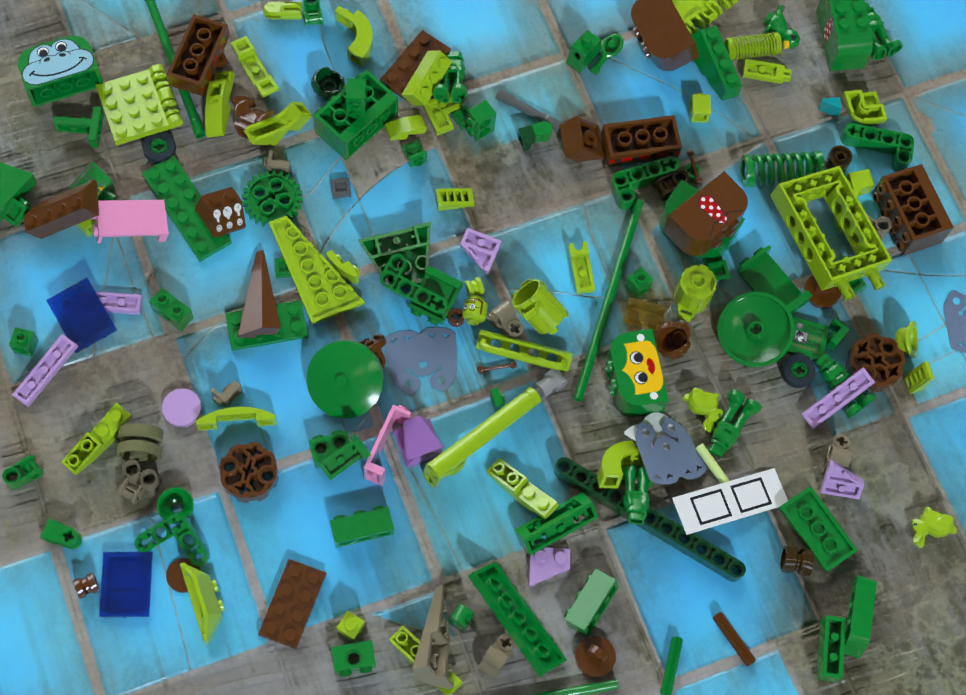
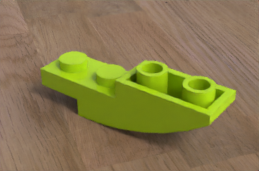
(217, 106)
(96, 441)
(521, 489)
(408, 646)

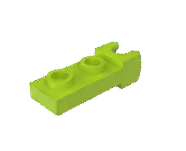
(581, 268)

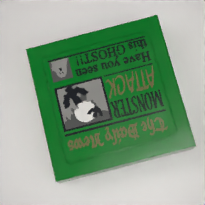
(809, 339)

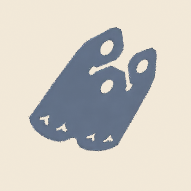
(956, 323)
(420, 348)
(674, 461)

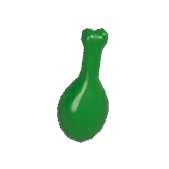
(610, 47)

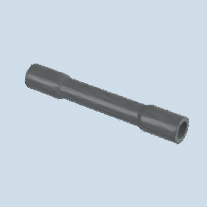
(510, 100)

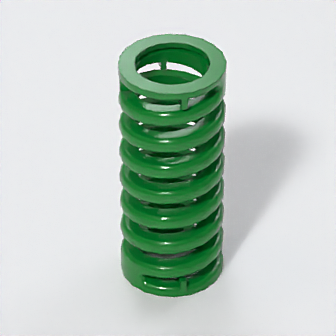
(813, 161)

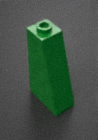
(13, 183)

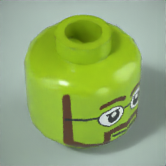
(474, 310)

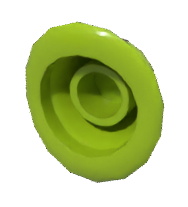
(908, 339)

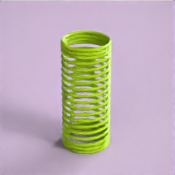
(763, 46)

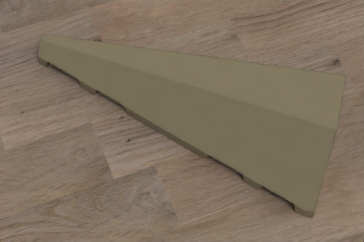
(434, 647)

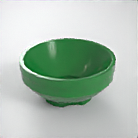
(173, 496)

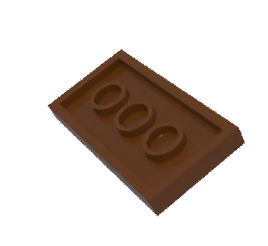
(405, 66)
(292, 604)

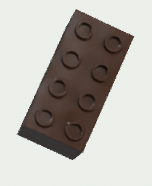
(913, 209)

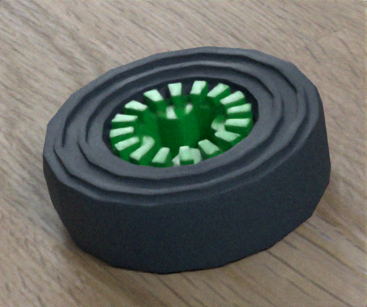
(150, 144)
(806, 366)

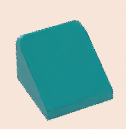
(831, 106)

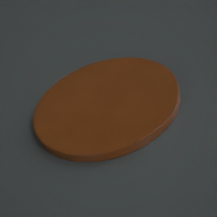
(175, 576)

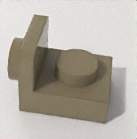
(277, 165)
(228, 394)

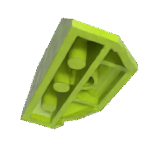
(203, 600)

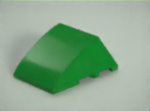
(409, 242)

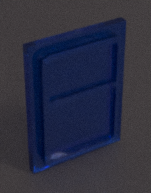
(81, 314)
(126, 584)

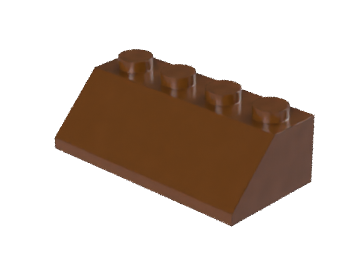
(63, 211)

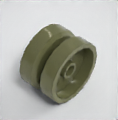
(140, 442)

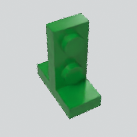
(82, 125)
(344, 457)

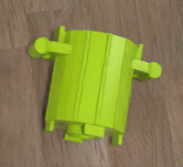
(694, 291)
(539, 307)

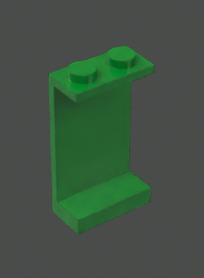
(765, 276)

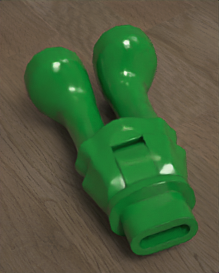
(888, 47)
(455, 72)
(834, 375)
(726, 434)
(636, 502)

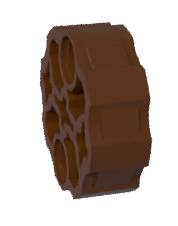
(886, 361)
(230, 479)

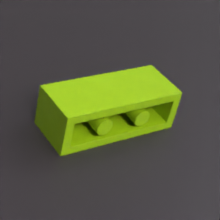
(426, 78)

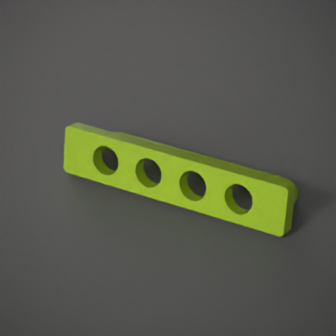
(562, 363)

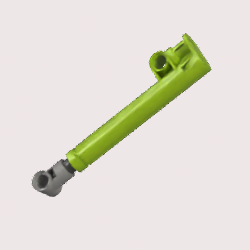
(455, 457)

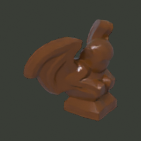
(246, 115)

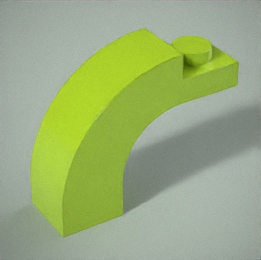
(362, 46)
(614, 459)

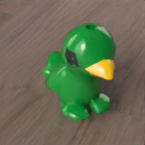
(777, 23)

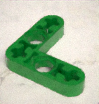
(179, 532)

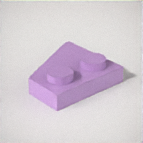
(480, 248)
(841, 482)
(547, 564)

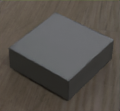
(340, 188)

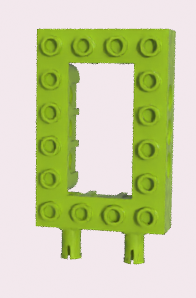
(869, 251)

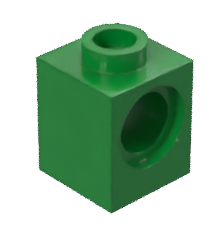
(639, 282)
(23, 342)

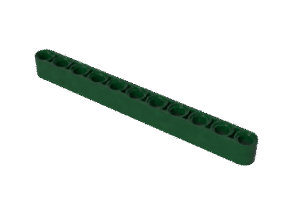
(658, 521)

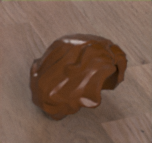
(672, 339)

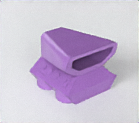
(418, 441)

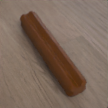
(734, 639)

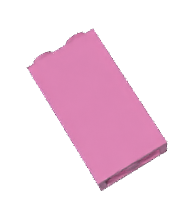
(131, 219)
(375, 472)

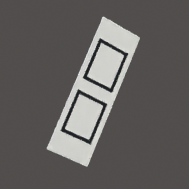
(730, 501)

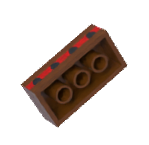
(198, 55)
(641, 140)

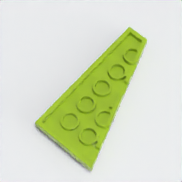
(316, 280)

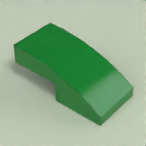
(718, 267)

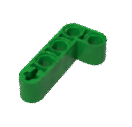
(876, 143)
(661, 167)
(416, 290)
(860, 616)

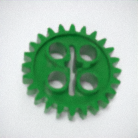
(265, 185)

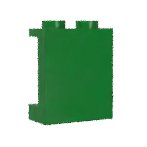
(443, 286)

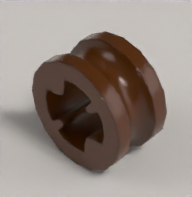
(453, 322)

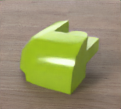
(864, 107)

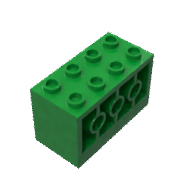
(349, 134)

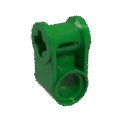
(312, 13)
(23, 471)
(58, 533)

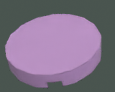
(181, 407)

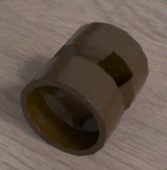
(838, 156)
(799, 561)

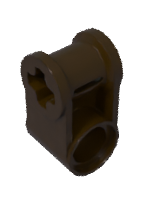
(667, 184)

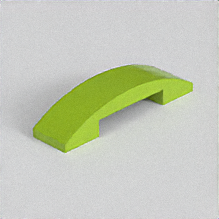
(253, 67)
(211, 420)

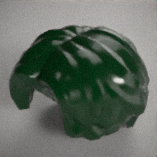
(327, 83)

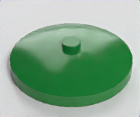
(756, 329)
(345, 379)

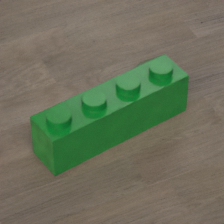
(716, 63)

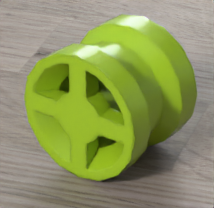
(474, 287)

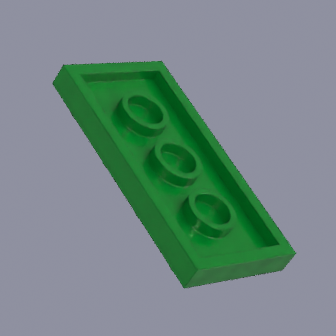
(291, 322)
(818, 529)

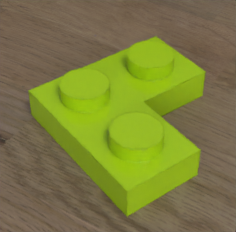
(438, 114)

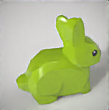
(704, 404)
(932, 523)

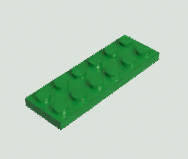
(180, 197)
(517, 618)

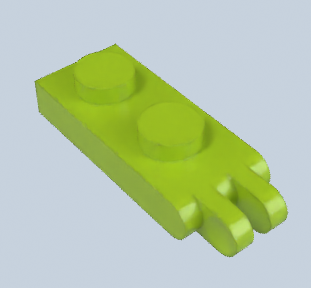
(766, 71)

